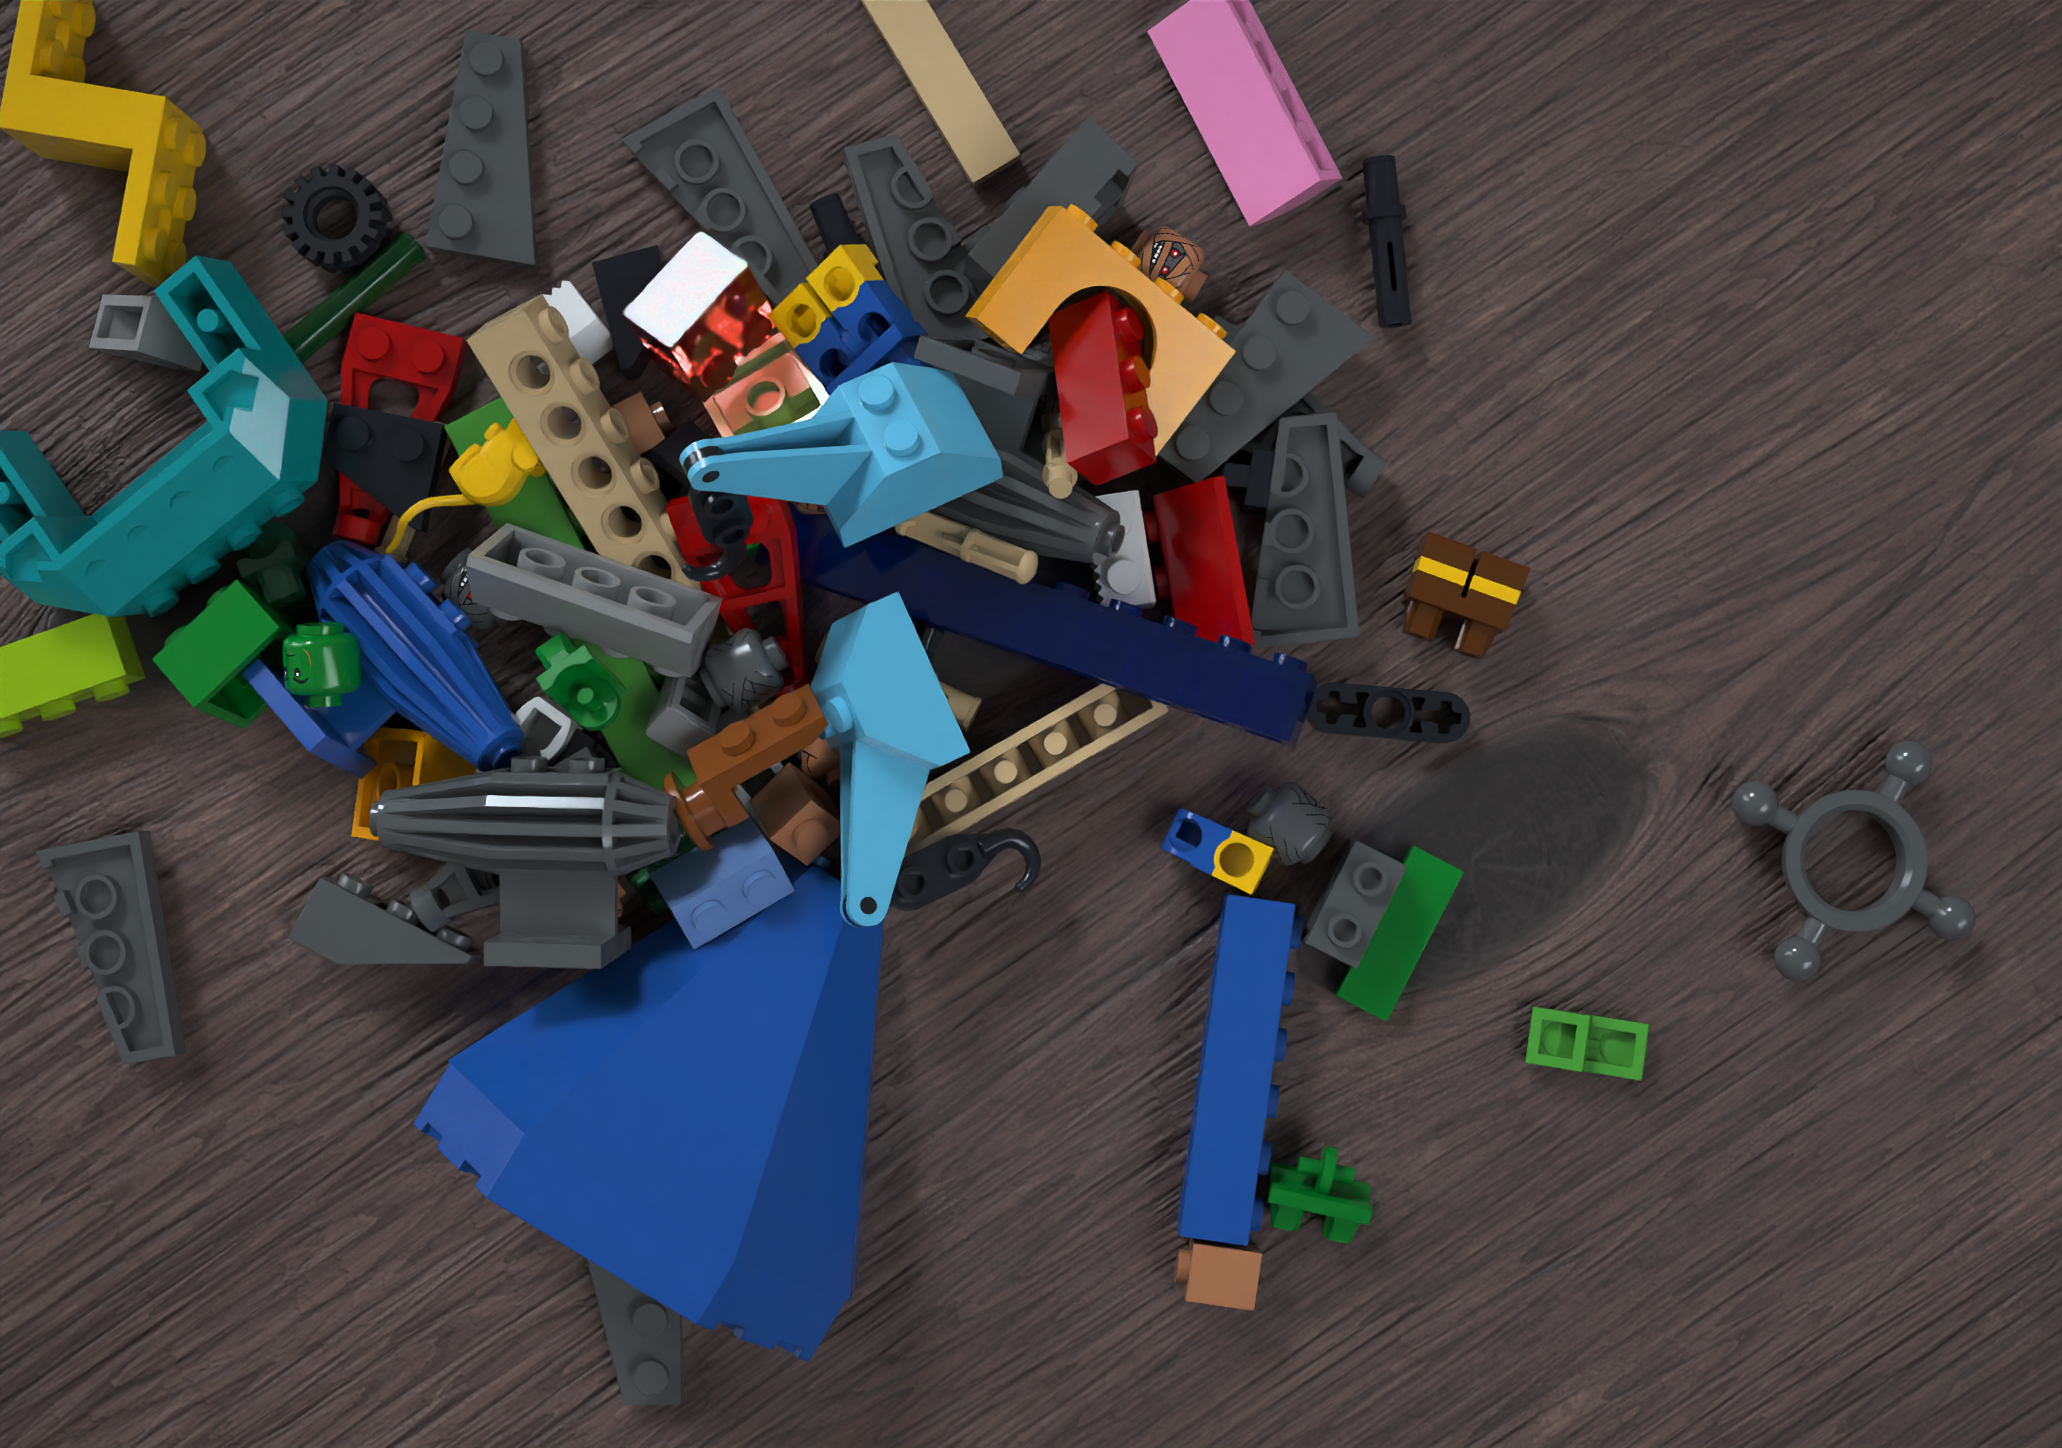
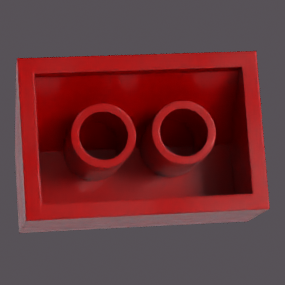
(1199, 559)

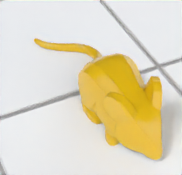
(484, 474)

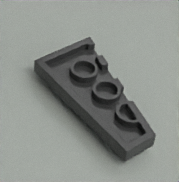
(484, 176)
(1305, 551)
(642, 1341)

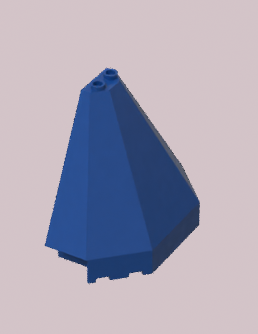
(693, 1115)

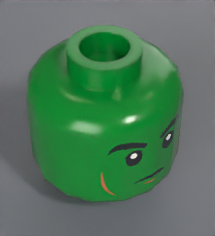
(322, 663)

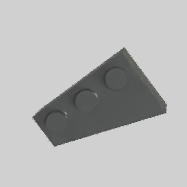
(1084, 172)

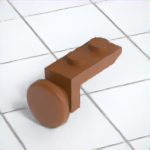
(736, 756)

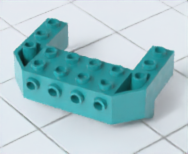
(198, 498)

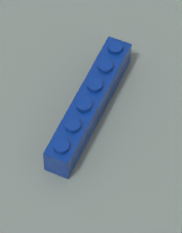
(1236, 1070)

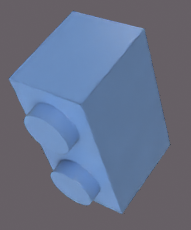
(723, 884)

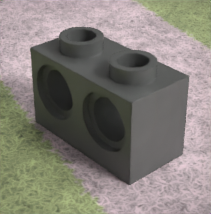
(1352, 903)

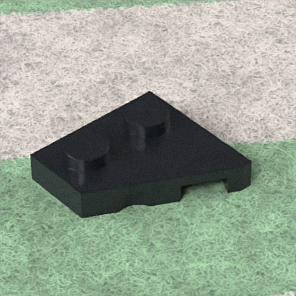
(387, 456)

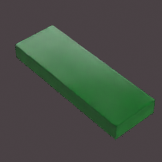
(1401, 934)

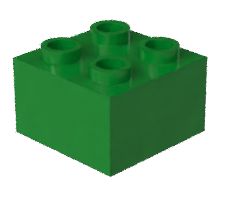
(219, 645)

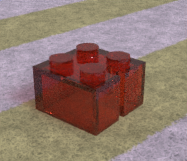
(701, 316)

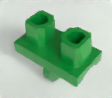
(580, 682)
(1321, 1189)

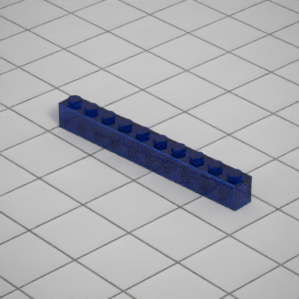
(1063, 629)

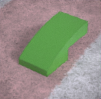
(1587, 1043)

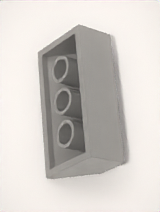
(593, 600)

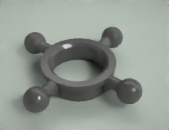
(1948, 916)

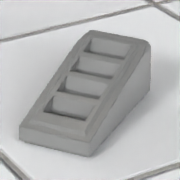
(683, 714)

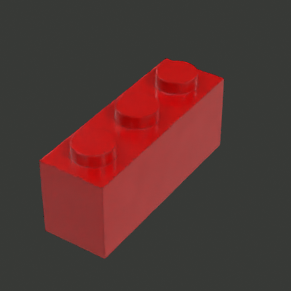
(1102, 388)

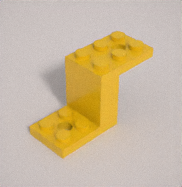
(104, 127)

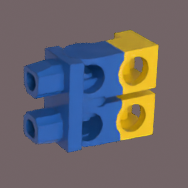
(847, 319)

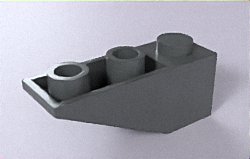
(357, 928)

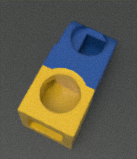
(1217, 851)

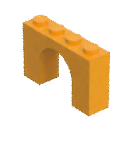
(1067, 256)

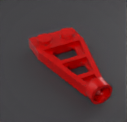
(402, 355)
(777, 531)

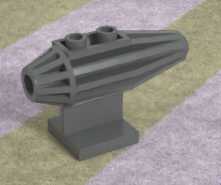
(1019, 505)
(553, 842)

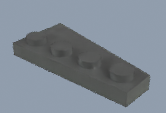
(722, 185)
(911, 239)
(1279, 357)
(119, 920)

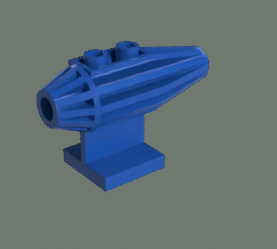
(411, 663)

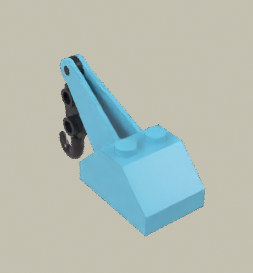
(868, 455)
(890, 732)

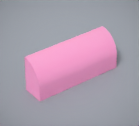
(1245, 106)

